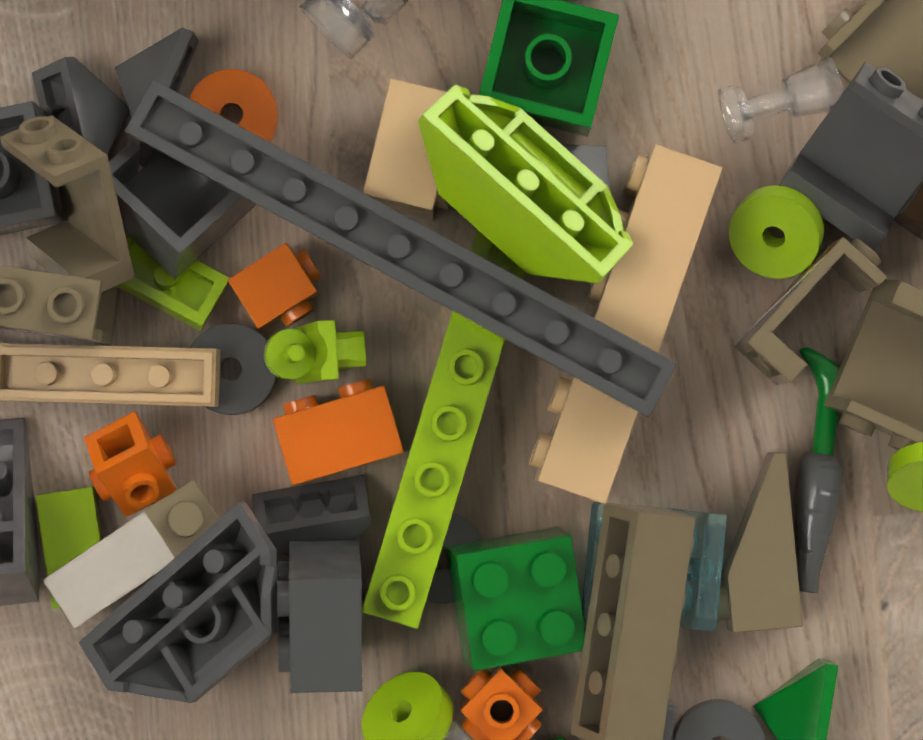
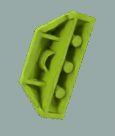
(522, 188)

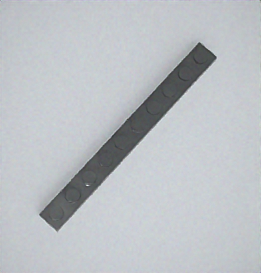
(401, 248)

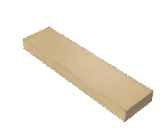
(110, 374)

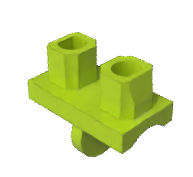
(314, 352)

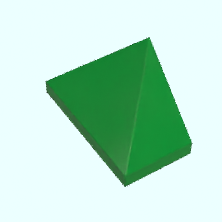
(802, 704)

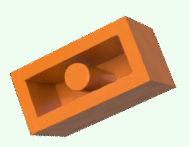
(337, 433)

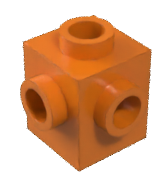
(134, 475)
(497, 685)

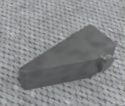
(17, 517)

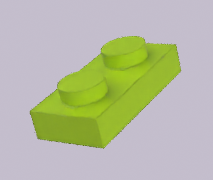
(187, 298)

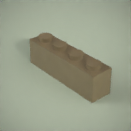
(633, 623)

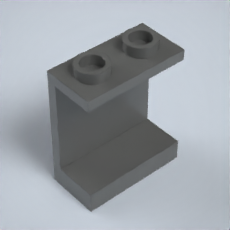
(864, 156)

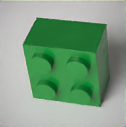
(550, 61)
(516, 598)

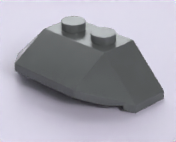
(193, 616)

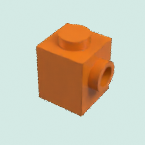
(277, 287)

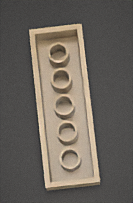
(637, 300)

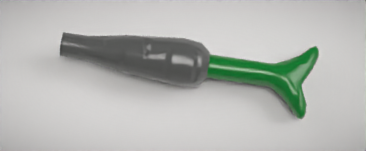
(817, 479)

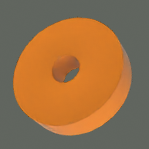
(242, 90)

